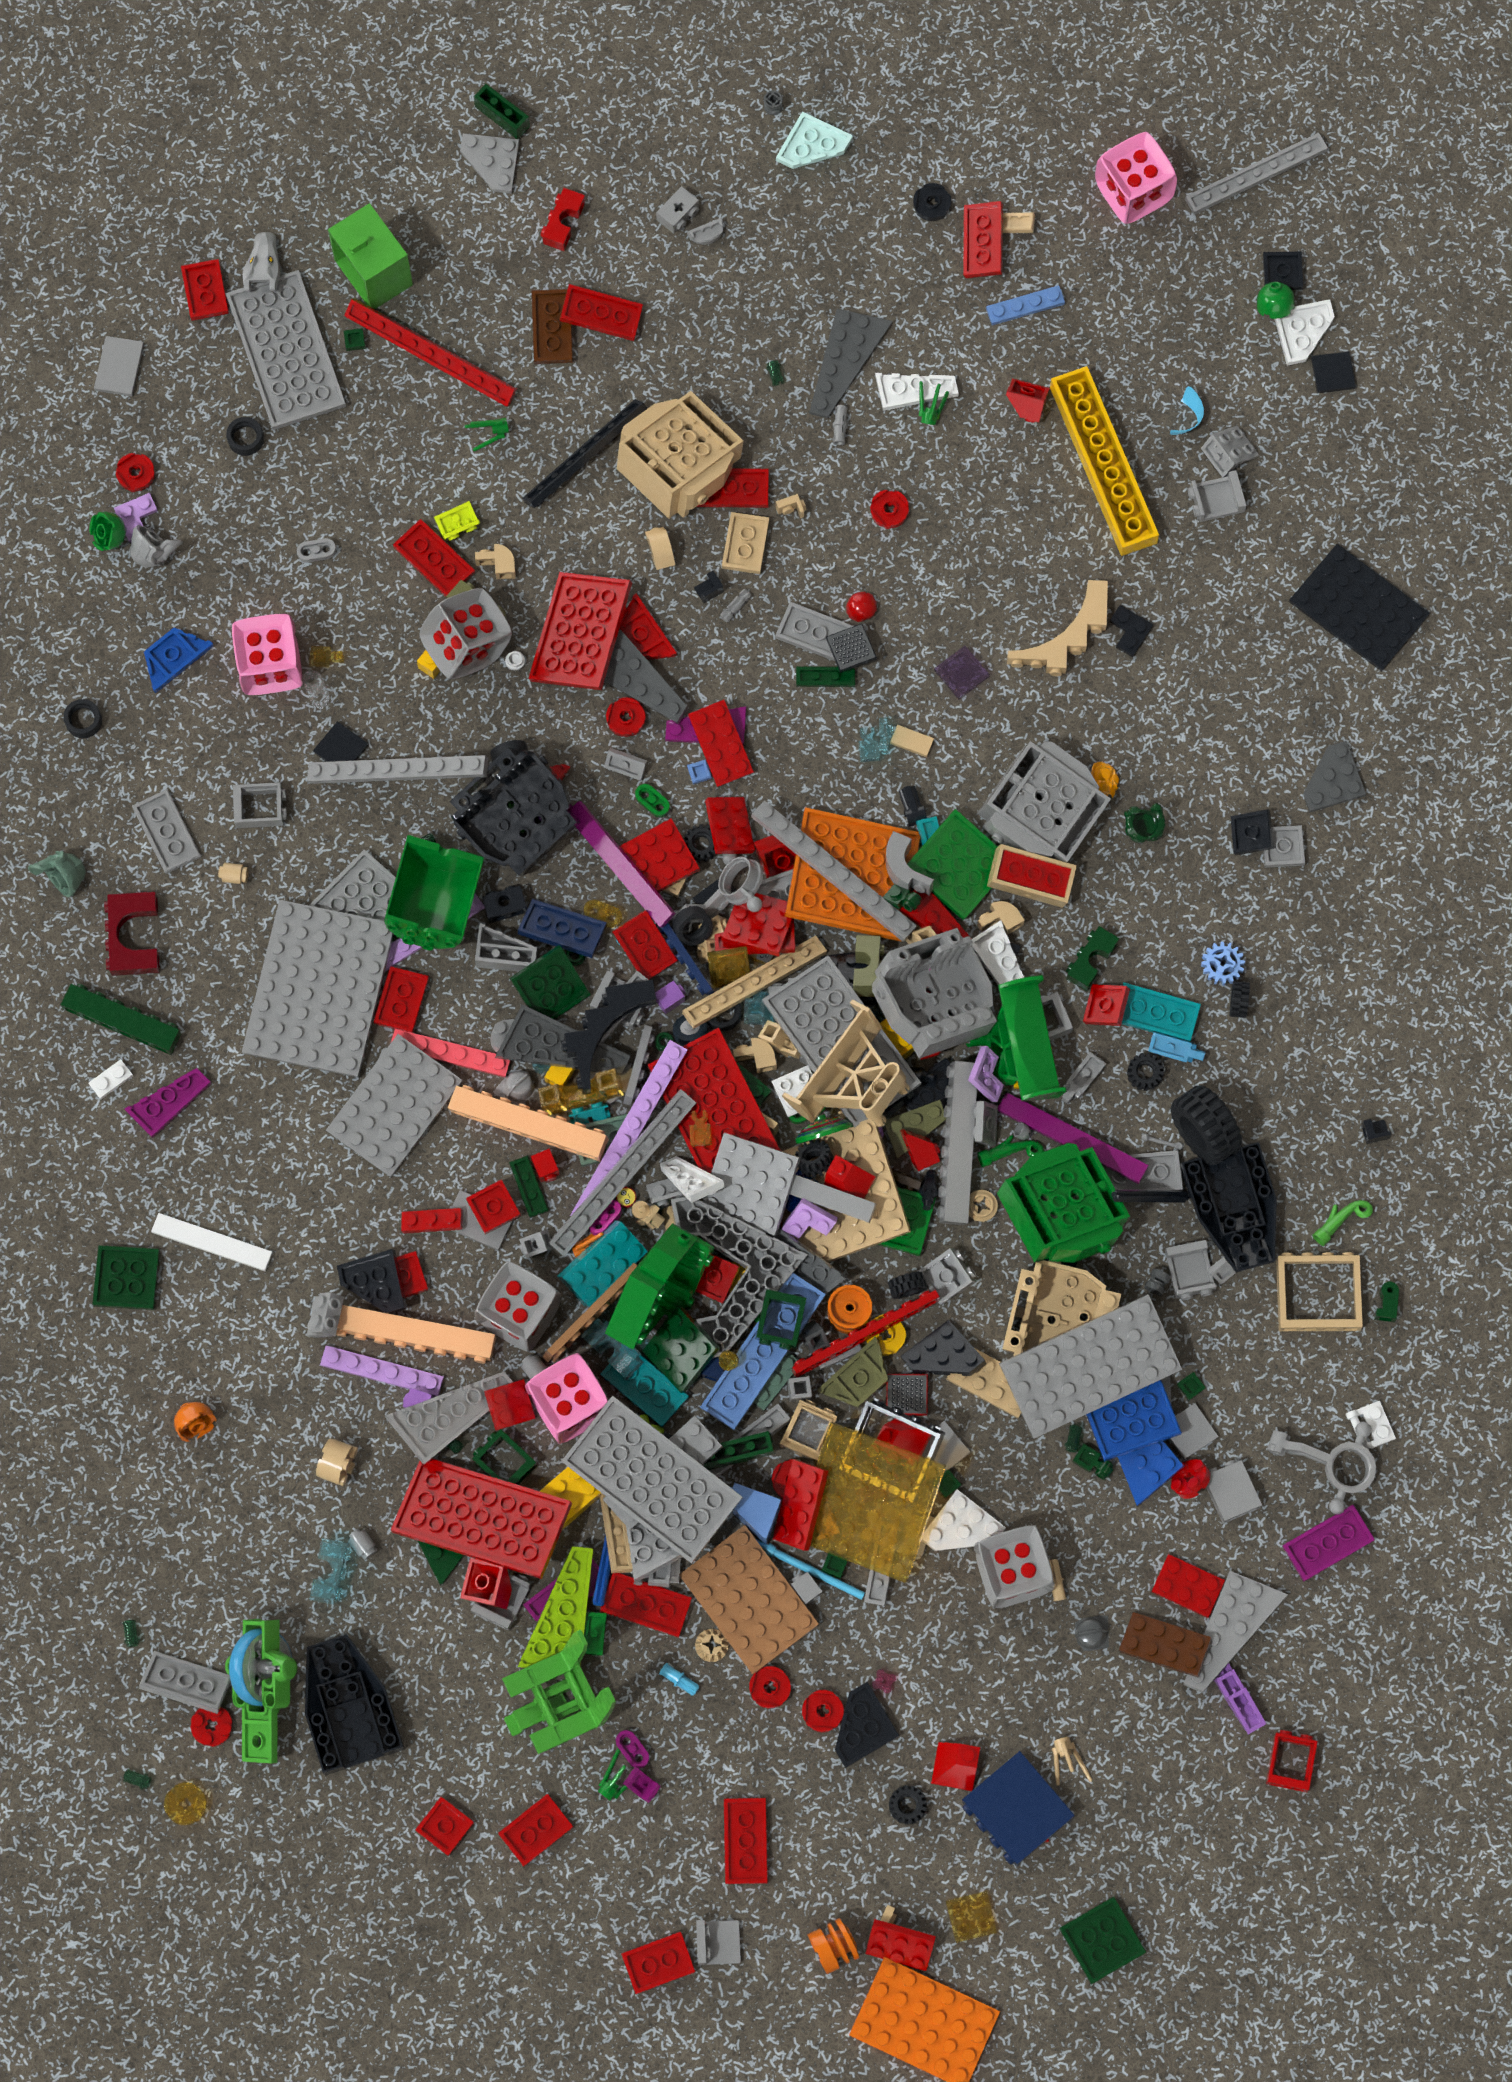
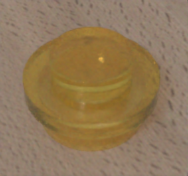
(728, 1360)

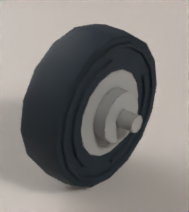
(685, 1033)

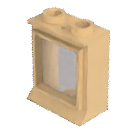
(808, 1429)

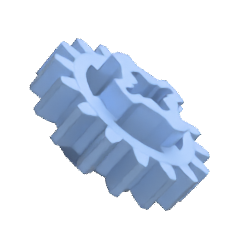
(1230, 965)

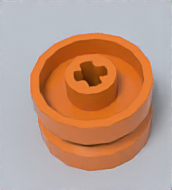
(841, 1300)

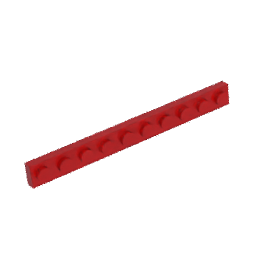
(430, 352)

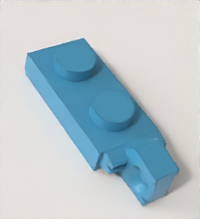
(1174, 1048)

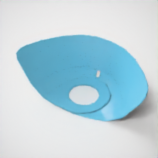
(1194, 402)

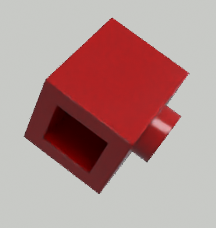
(545, 1166)

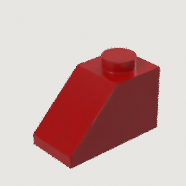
(920, 1149)

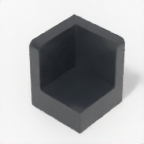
(710, 588)
(1375, 1131)

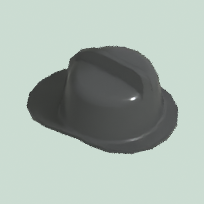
(1092, 1633)

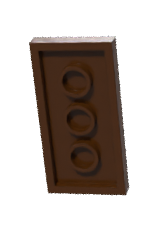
(550, 336)
(1165, 1644)

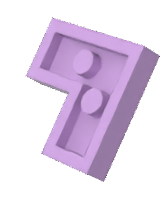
(134, 510)
(982, 1076)
(807, 1215)

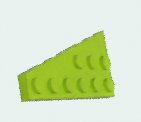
(563, 1610)

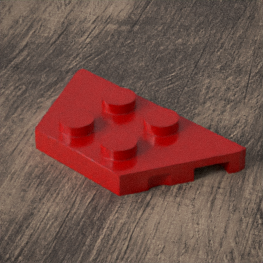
(645, 632)

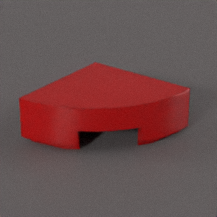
(560, 770)

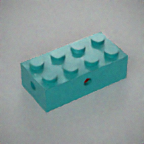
(602, 1263)

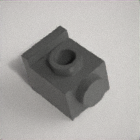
(814, 1336)

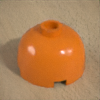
(193, 1419)

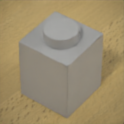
(799, 1389)
(806, 1588)

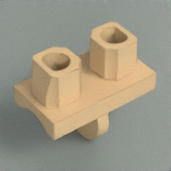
(647, 1215)

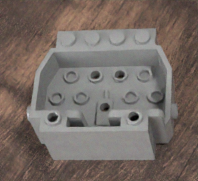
(1030, 823)
(956, 986)

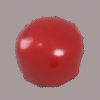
(861, 606)

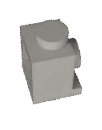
(528, 1244)

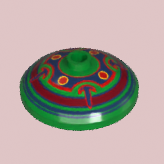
(821, 1127)

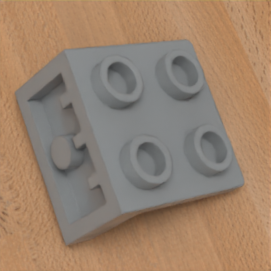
(1228, 449)
(662, 1193)
(718, 1942)

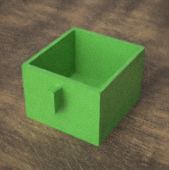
(370, 257)

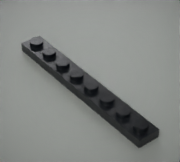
(580, 457)

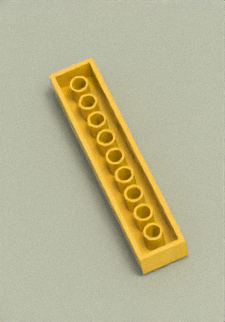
(1104, 461)

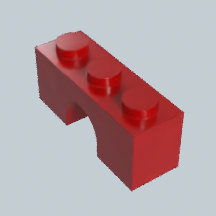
(567, 204)

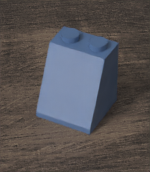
(757, 1511)

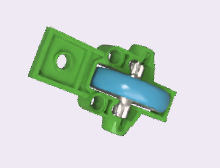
(269, 1689)

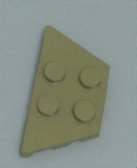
(858, 1377)

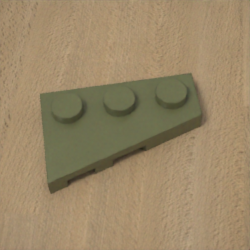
(919, 1121)

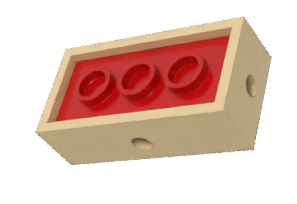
(1031, 875)

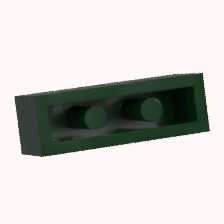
(501, 111)

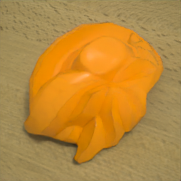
(1105, 777)

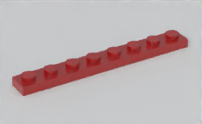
(872, 1329)

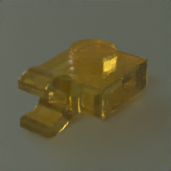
(322, 656)

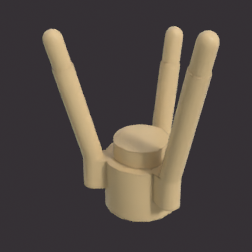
(1065, 1748)

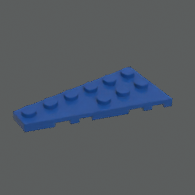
(1149, 1469)

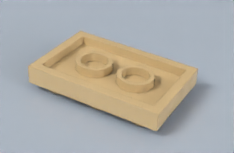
(745, 543)

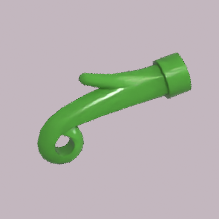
(1335, 1220)

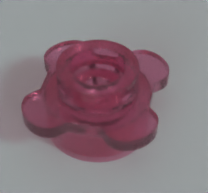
(886, 1687)

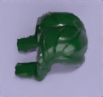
(1144, 824)

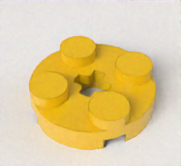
(893, 1344)

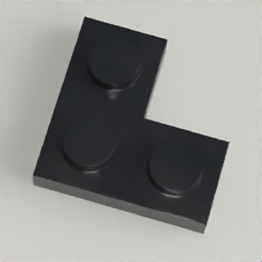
(1135, 630)

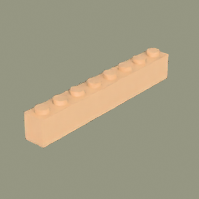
(528, 1123)
(416, 1333)

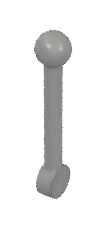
(1178, 1146)

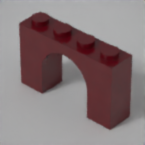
(120, 910)

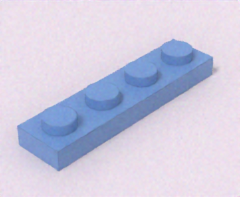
(1025, 305)

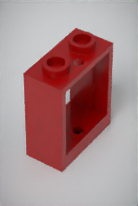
(1285, 1782)

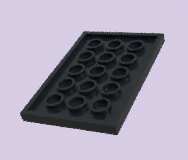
(1359, 607)

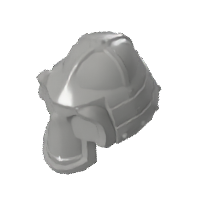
(150, 549)

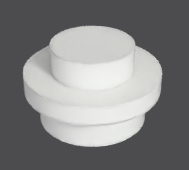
(515, 660)

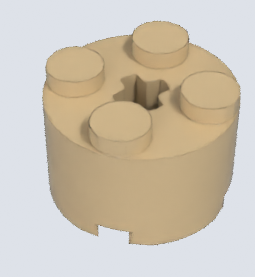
(336, 1462)

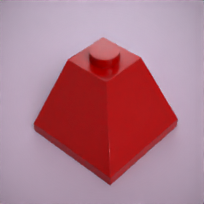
(1027, 399)
(774, 856)
(848, 1178)
(904, 1436)
(487, 1584)
(955, 1765)

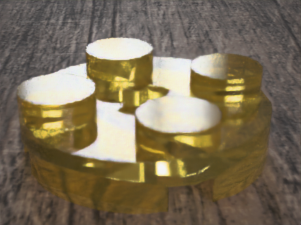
(193, 1812)

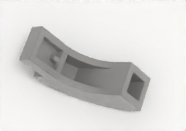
(899, 871)

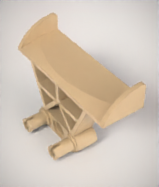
(839, 1064)

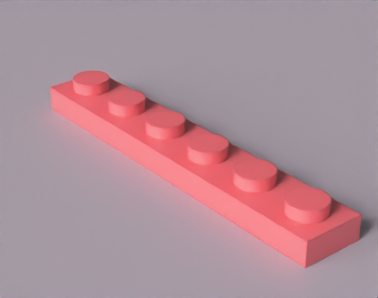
(457, 1054)

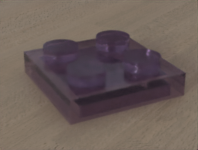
(961, 672)

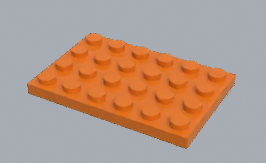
(924, 2023)

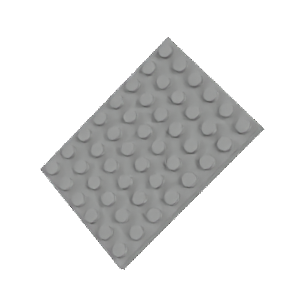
(318, 988)

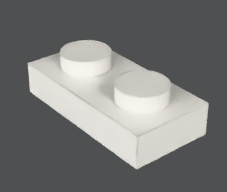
(110, 1079)

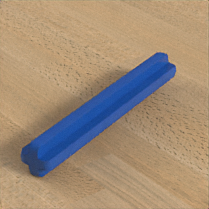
(603, 1577)

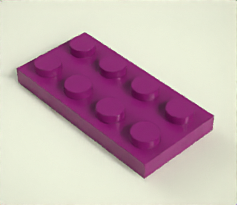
(1328, 1543)

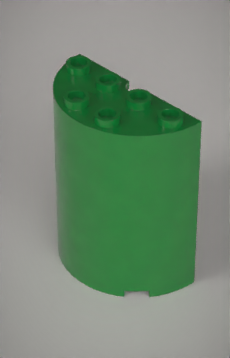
(432, 894)

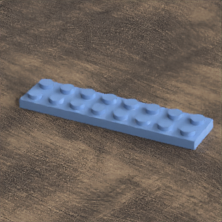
(757, 1362)

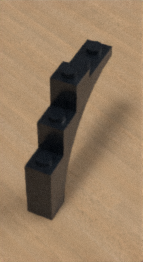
(620, 1002)

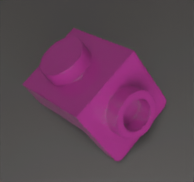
(641, 1785)

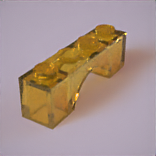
(562, 1098)

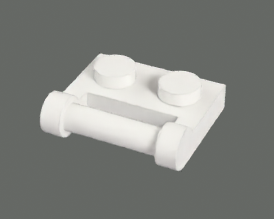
(1377, 1419)

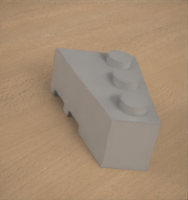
(502, 952)

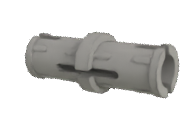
(840, 424)

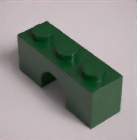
(1100, 943)

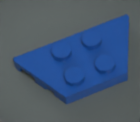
(173, 655)

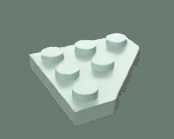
(812, 142)

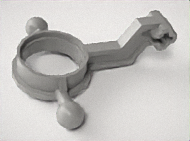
(723, 895)
(1280, 1444)

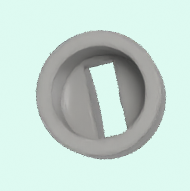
(1025, 1131)

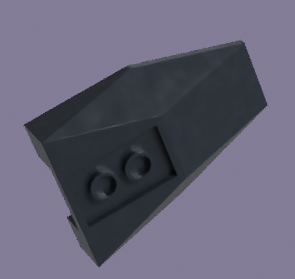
(1235, 1205)
(347, 1707)

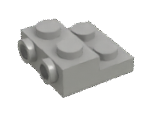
(948, 1275)
(325, 1315)

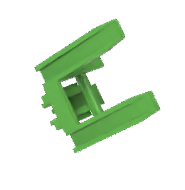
(550, 1703)

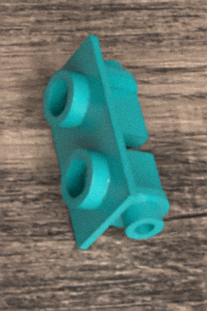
(596, 1111)

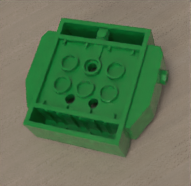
(1080, 1225)
(660, 1284)

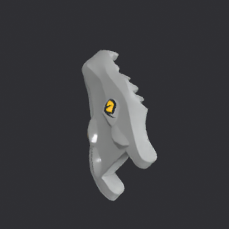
(263, 262)

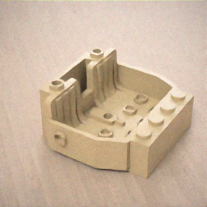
(685, 477)
(1058, 1293)

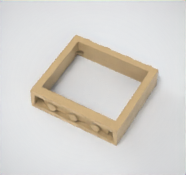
(1319, 1324)

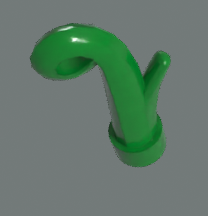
(1006, 1148)

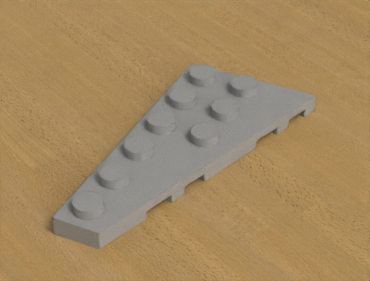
(1235, 1619)

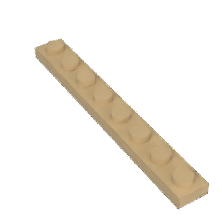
(754, 982)

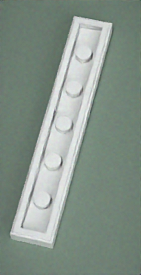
(212, 1242)

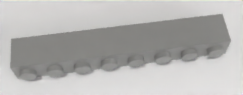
(958, 1145)

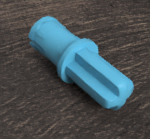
(679, 1679)

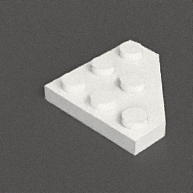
(1304, 329)
(960, 1525)

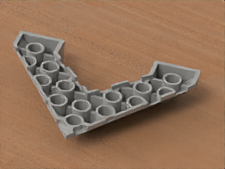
(764, 1257)

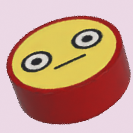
(626, 1197)

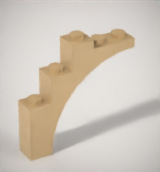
(1073, 640)

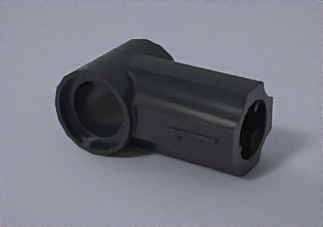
(912, 807)

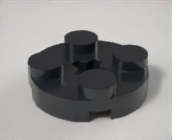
(926, 193)

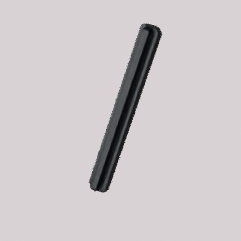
(1150, 1196)

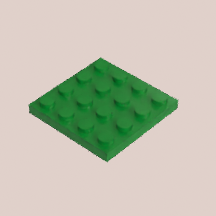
(959, 863)

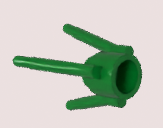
(931, 414)
(498, 426)
(609, 1788)

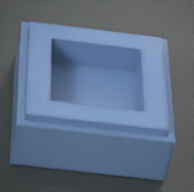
(699, 771)

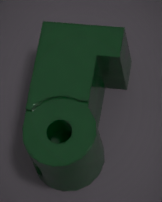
(1389, 1294)

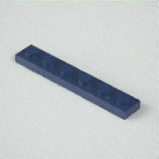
(684, 957)

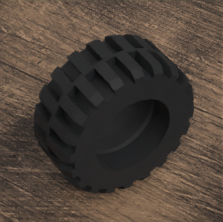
(1206, 1125)

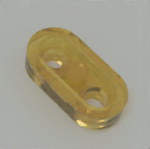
(603, 912)

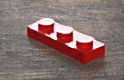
(431, 1220)

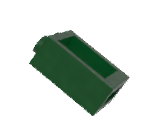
(784, 1298)
(493, 1439)

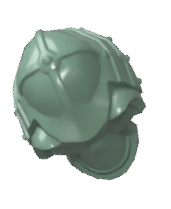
(63, 871)

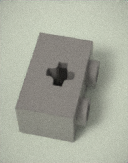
(679, 201)

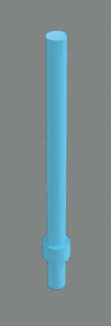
(772, 1550)

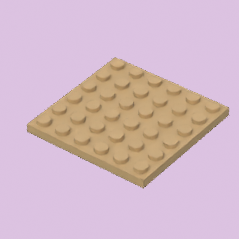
(849, 1235)

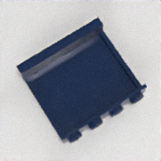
(1017, 1809)

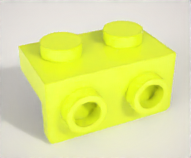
(456, 521)

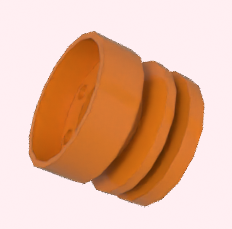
(833, 1945)

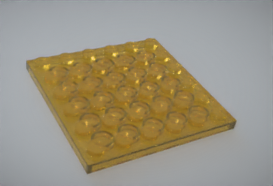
(874, 1501)

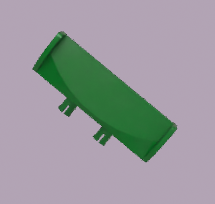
(1023, 1041)

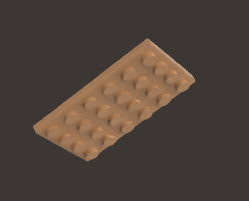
(587, 1317)
(749, 1599)

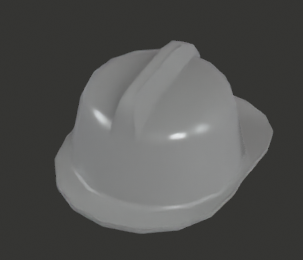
(516, 1087)

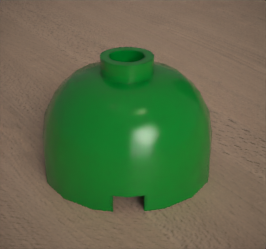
(1275, 300)
(107, 530)

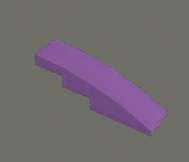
(1239, 1700)

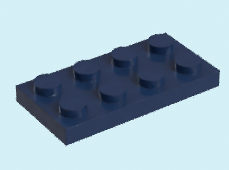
(562, 928)

